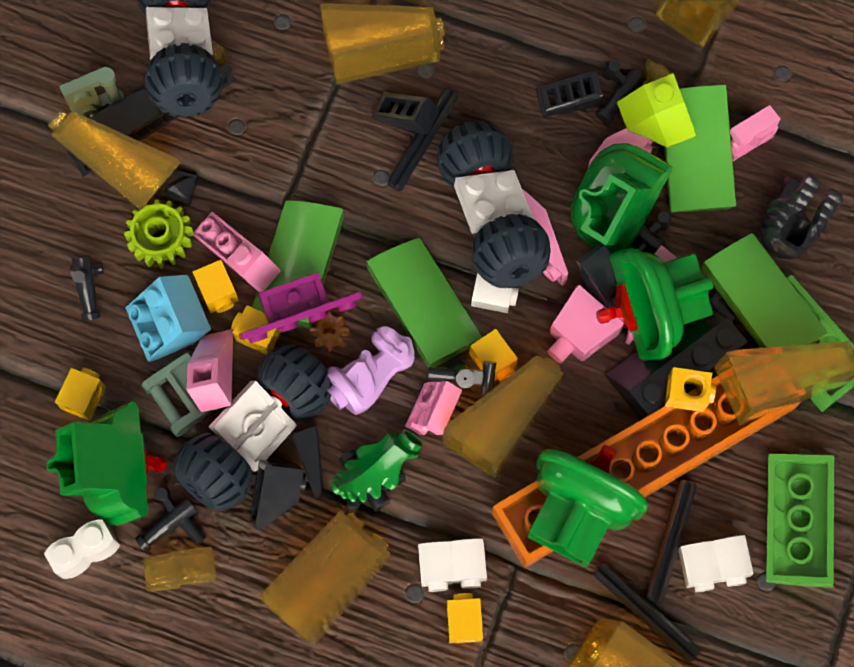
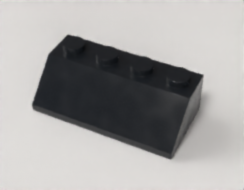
(701, 347)

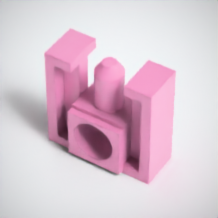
(753, 132)
(433, 407)

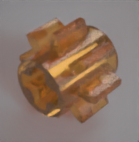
(329, 340)

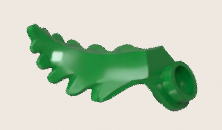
(376, 466)

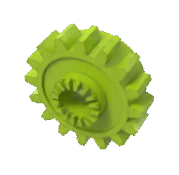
(162, 248)

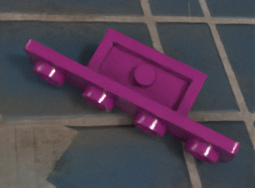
(294, 302)

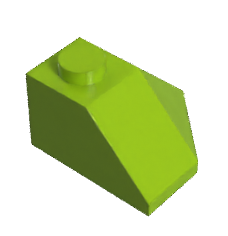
(658, 112)

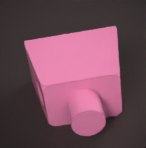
(578, 328)

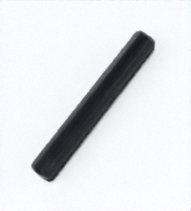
(421, 142)
(671, 542)
(647, 612)

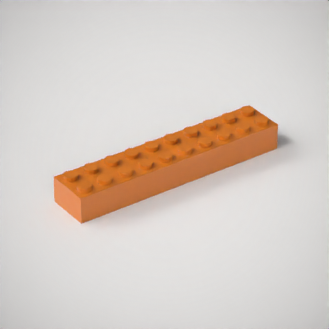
(646, 458)

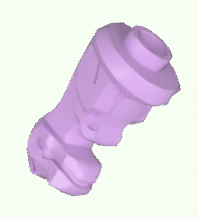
(364, 379)

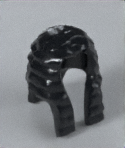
(786, 227)

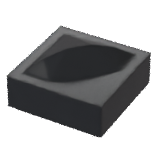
(179, 188)

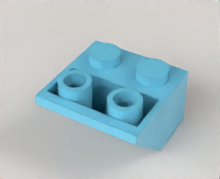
(167, 317)

